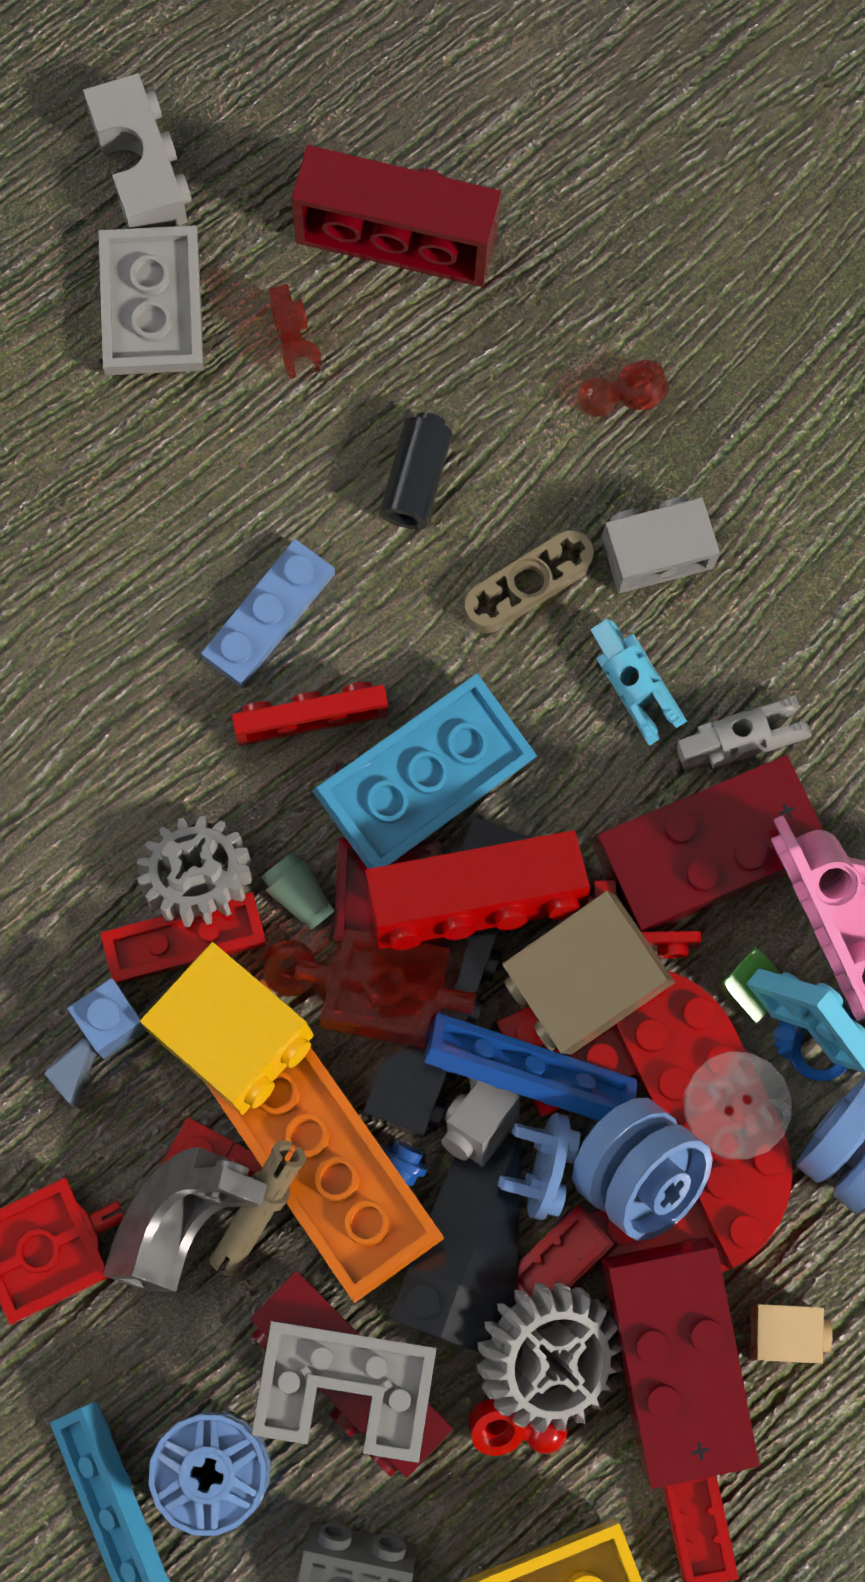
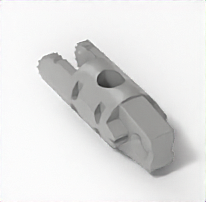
(719, 740)

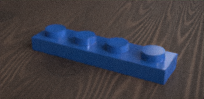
(526, 1068)

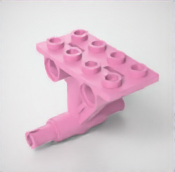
(834, 900)

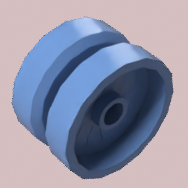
(840, 1141)
(642, 1168)

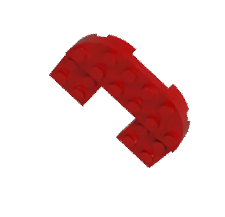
(664, 1047)

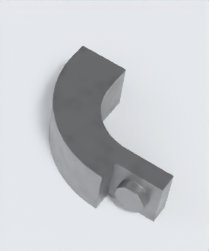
(169, 1213)

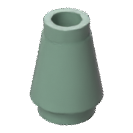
(297, 889)

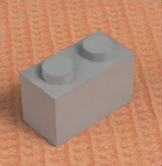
(659, 543)

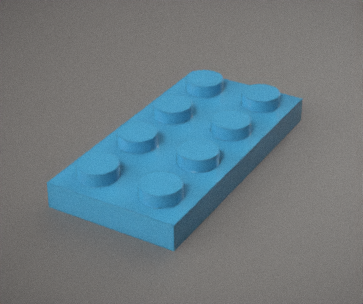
(424, 773)

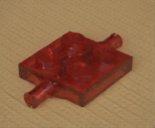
(384, 990)

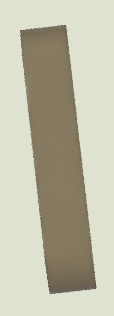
(551, 550)

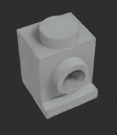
(480, 1121)

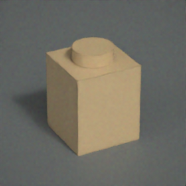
(789, 1333)

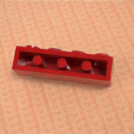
(477, 890)

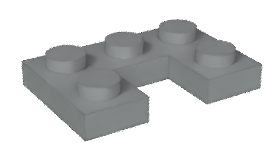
(309, 1358)

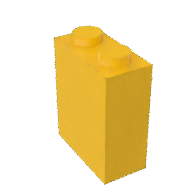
(228, 1029)

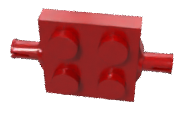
(49, 1249)

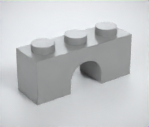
(125, 120)

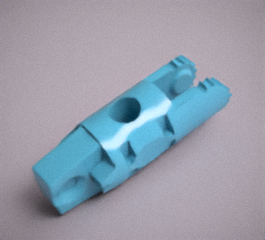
(619, 661)

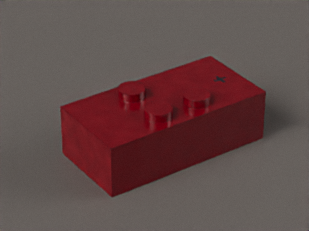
(395, 215)
(705, 845)
(680, 1362)

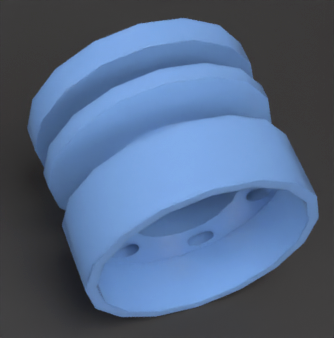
(237, 1455)

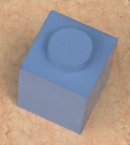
(107, 1018)

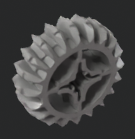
(583, 1330)

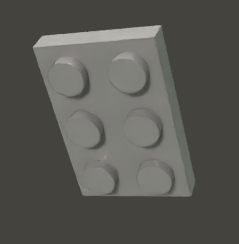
(150, 300)

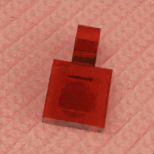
(289, 320)

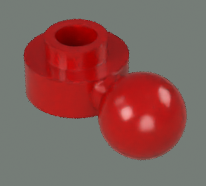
(505, 1436)

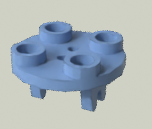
(554, 1148)

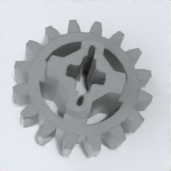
(194, 871)

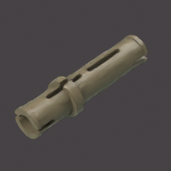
(252, 1220)

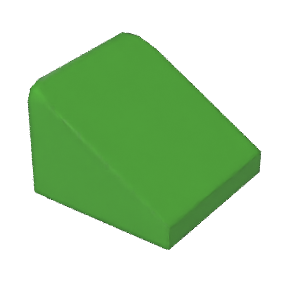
(737, 990)

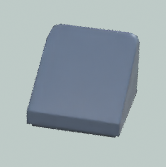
(71, 1070)

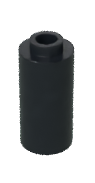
(416, 471)

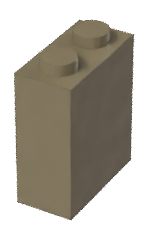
(586, 974)

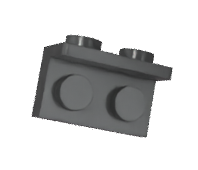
(348, 1555)

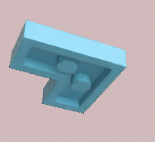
(817, 1010)

